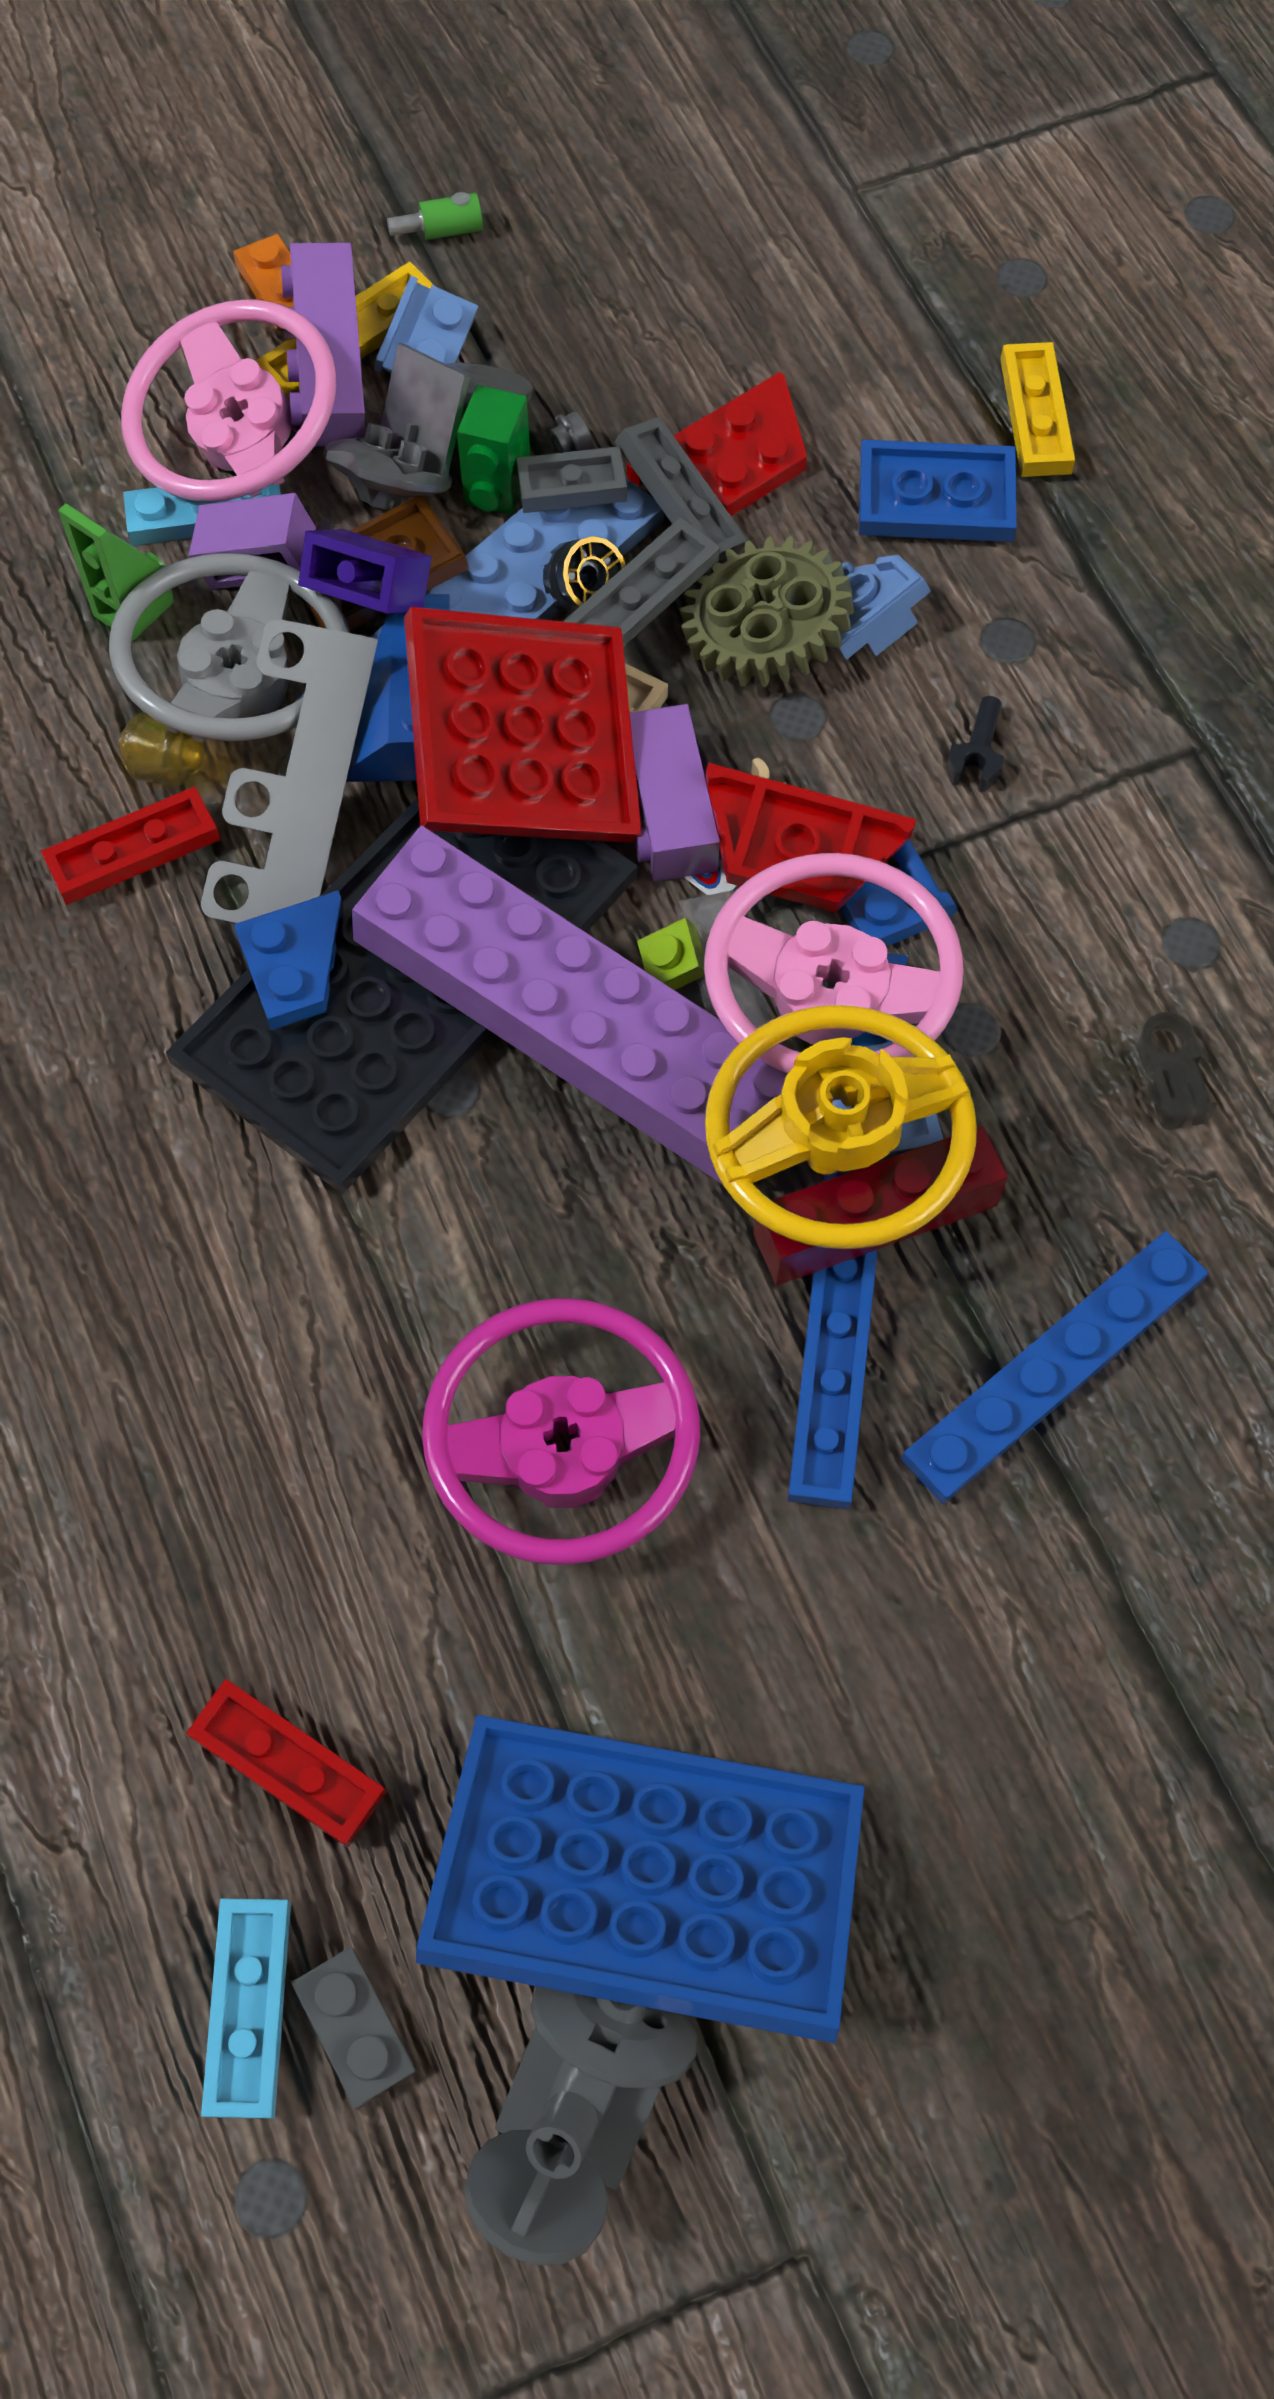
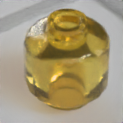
(158, 754)

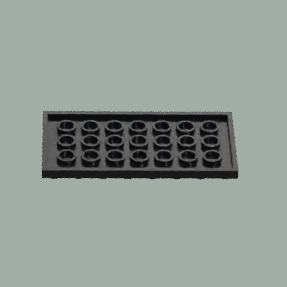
(386, 1045)

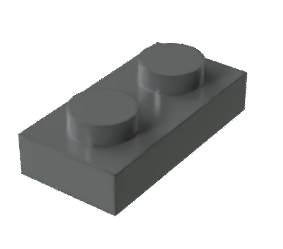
(571, 479)
(354, 2028)

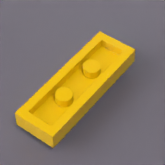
(1037, 409)

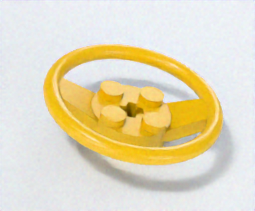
(808, 1126)

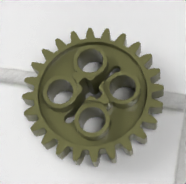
(767, 611)

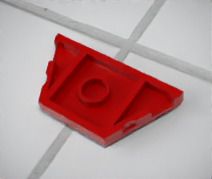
(746, 445)
(775, 821)

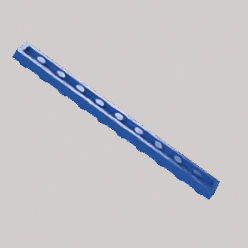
(834, 1370)

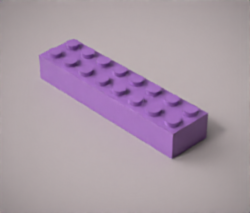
(555, 994)

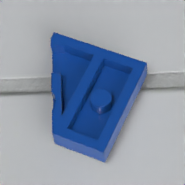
(292, 957)

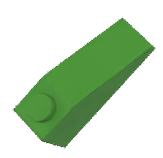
(110, 569)

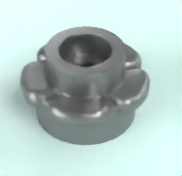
(571, 434)

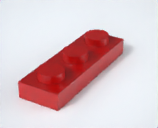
(130, 845)
(286, 1763)

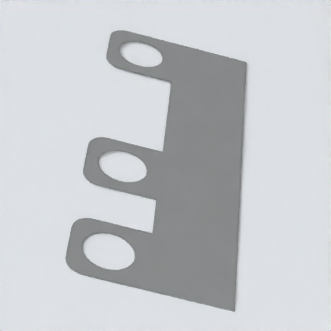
(309, 797)

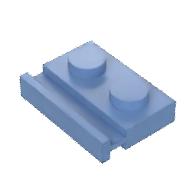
(428, 322)

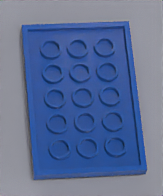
(647, 1878)

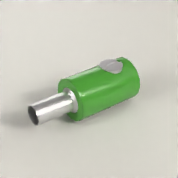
(441, 217)

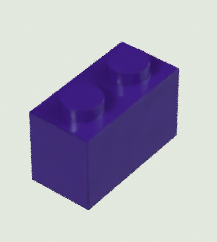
(364, 570)

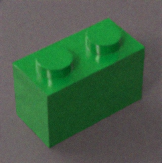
(489, 442)

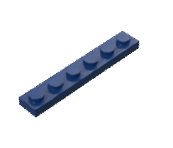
(1053, 1367)

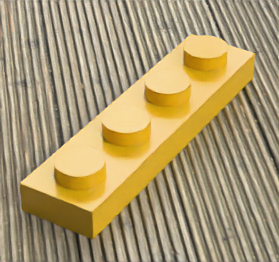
(374, 315)

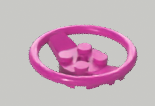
(607, 1429)

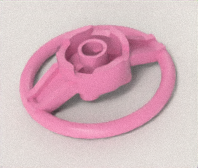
(233, 406)
(798, 965)

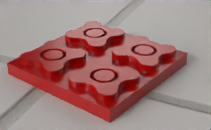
(521, 726)

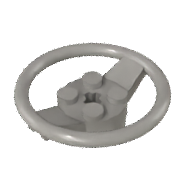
(218, 657)

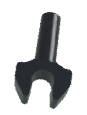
(978, 750)

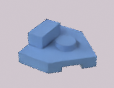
(881, 603)

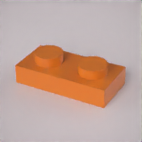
(261, 269)

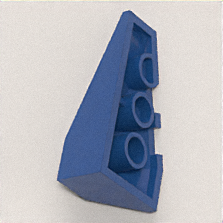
(385, 728)

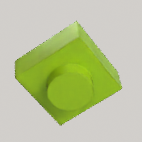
(673, 954)

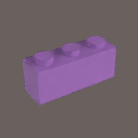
(672, 796)

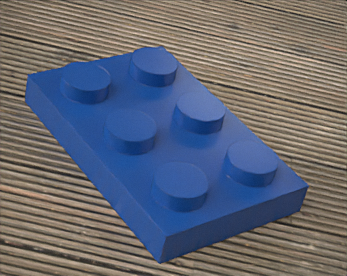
(937, 490)

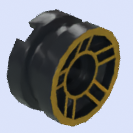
(590, 556)

